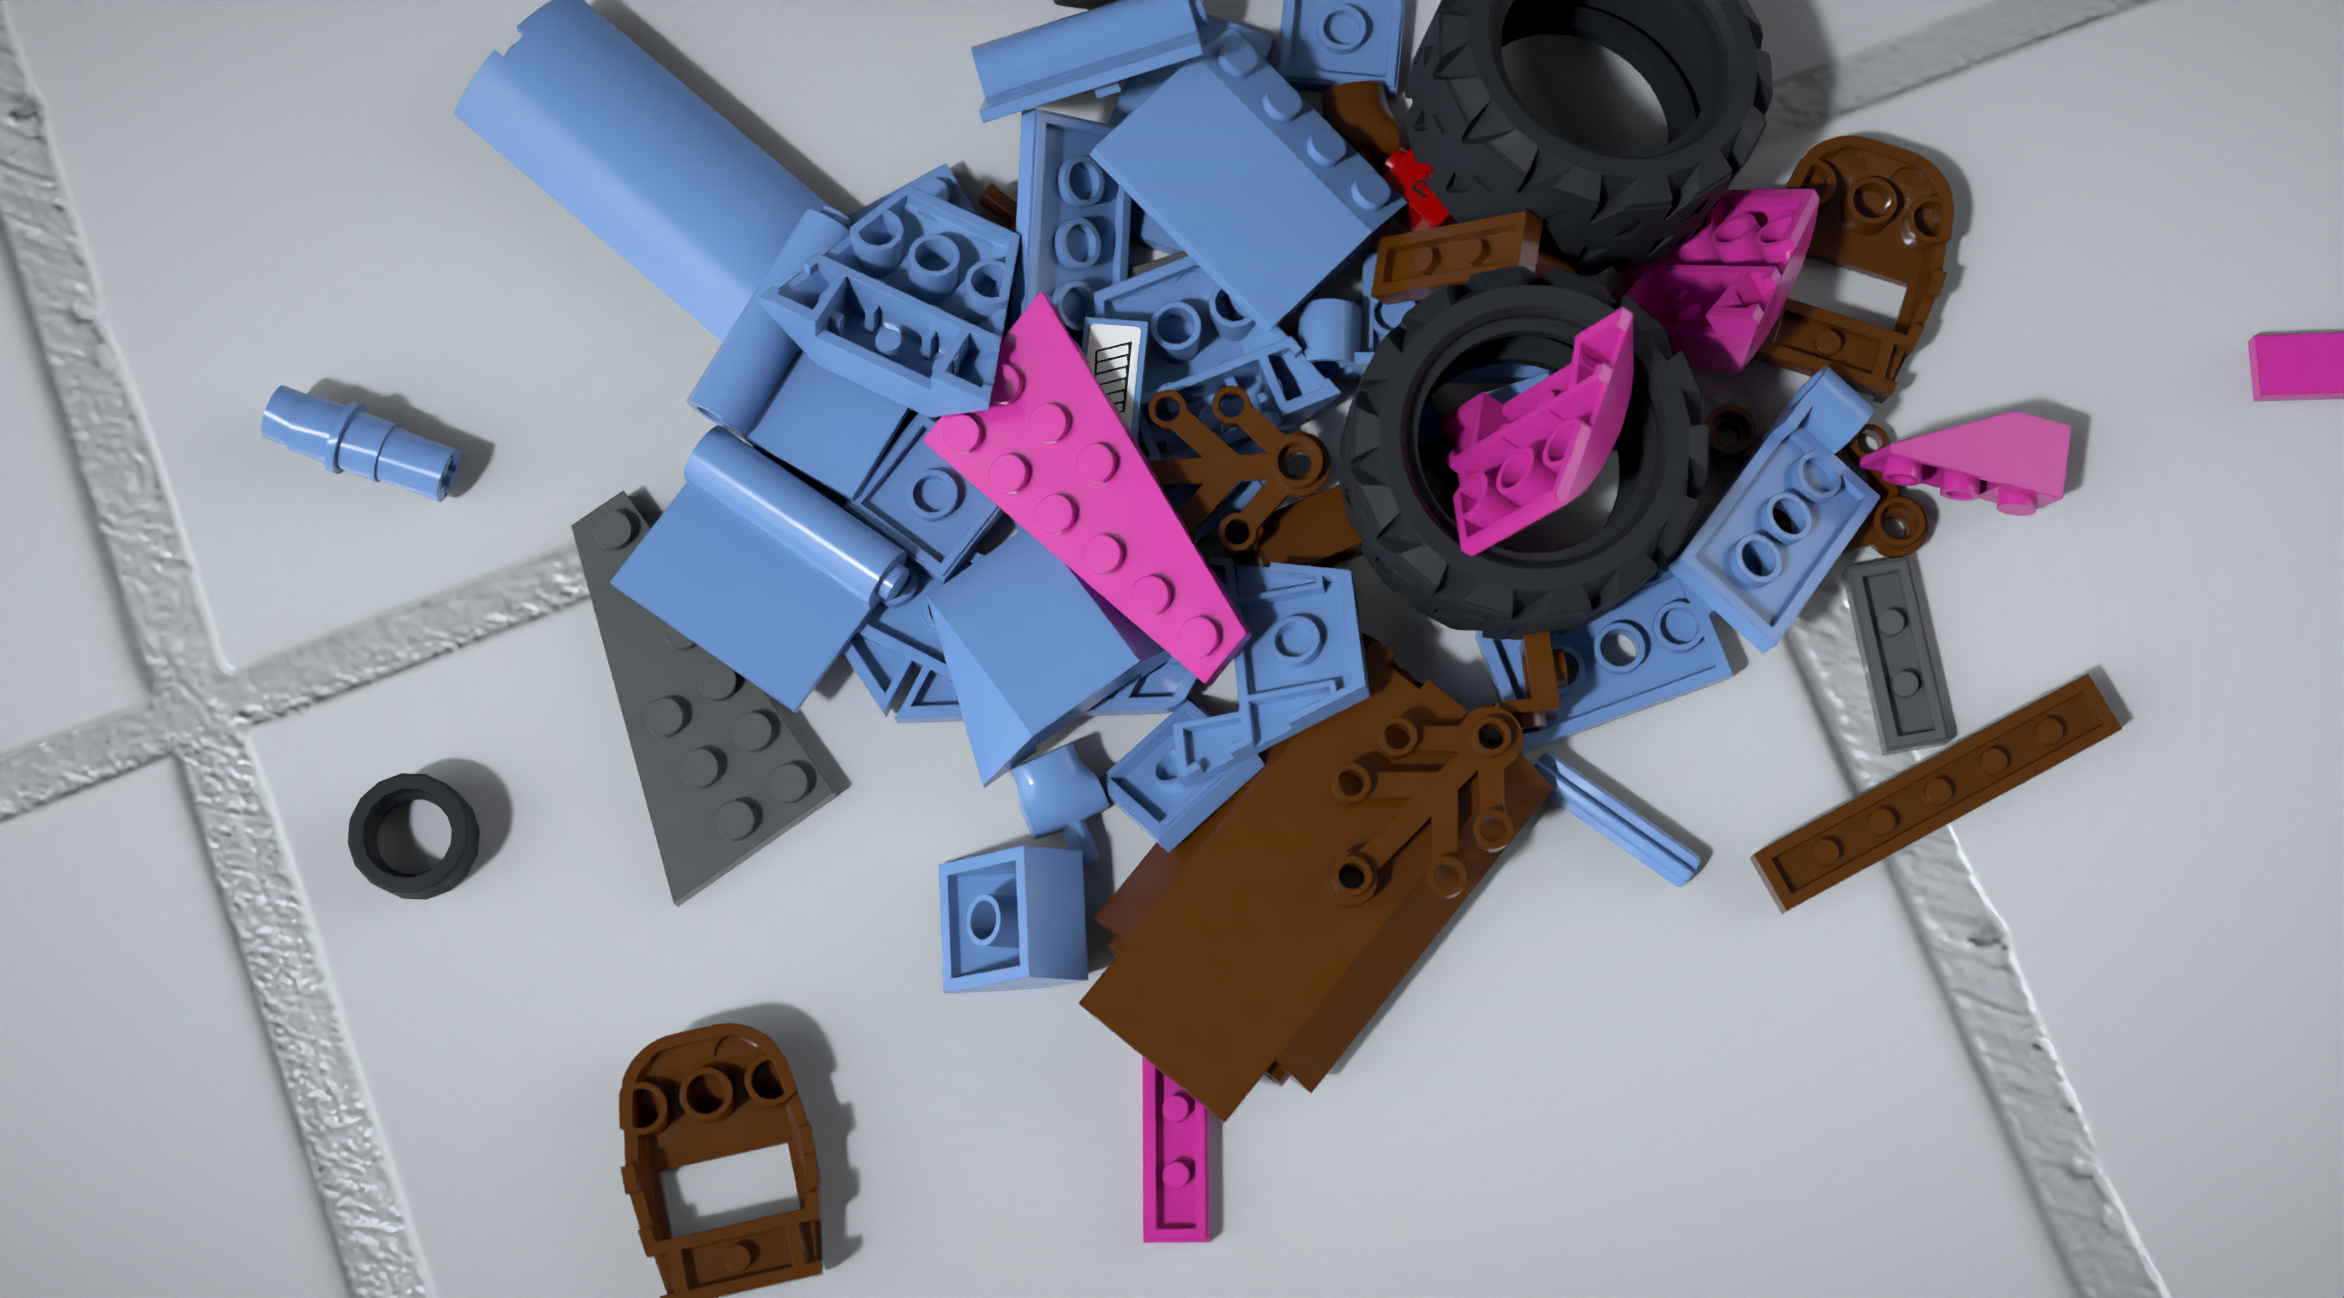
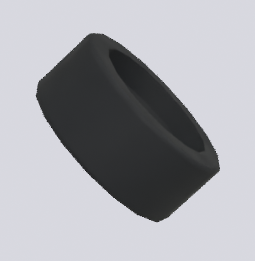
(370, 815)

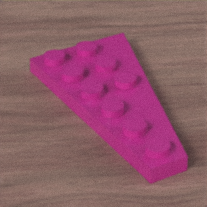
(1083, 488)

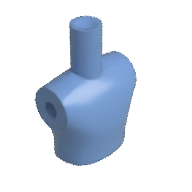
(1059, 797)

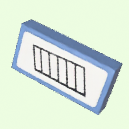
(1118, 361)

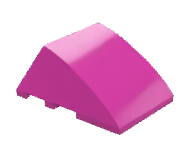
(1729, 277)
(1544, 443)

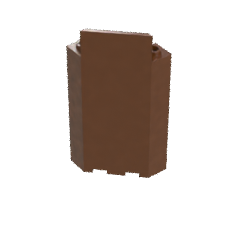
(1230, 940)

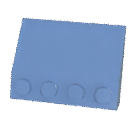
(1249, 179)

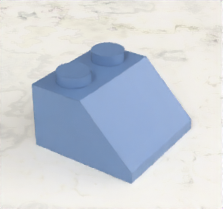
(1013, 920)

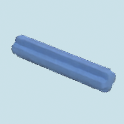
(1618, 821)

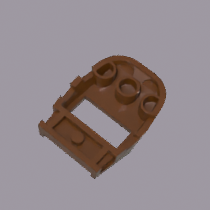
(1880, 217)
(703, 1101)

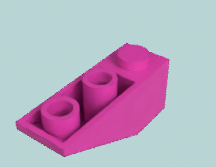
(1998, 459)

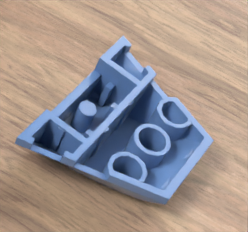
(907, 304)
(1207, 343)
(1031, 649)

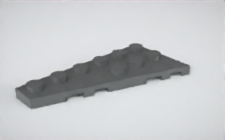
(704, 739)

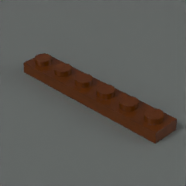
(1935, 793)

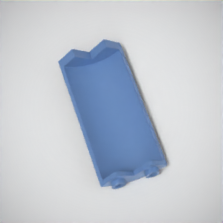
(637, 159)

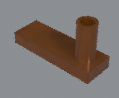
(1424, 260)

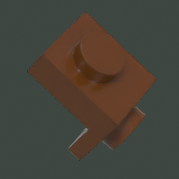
(1543, 674)

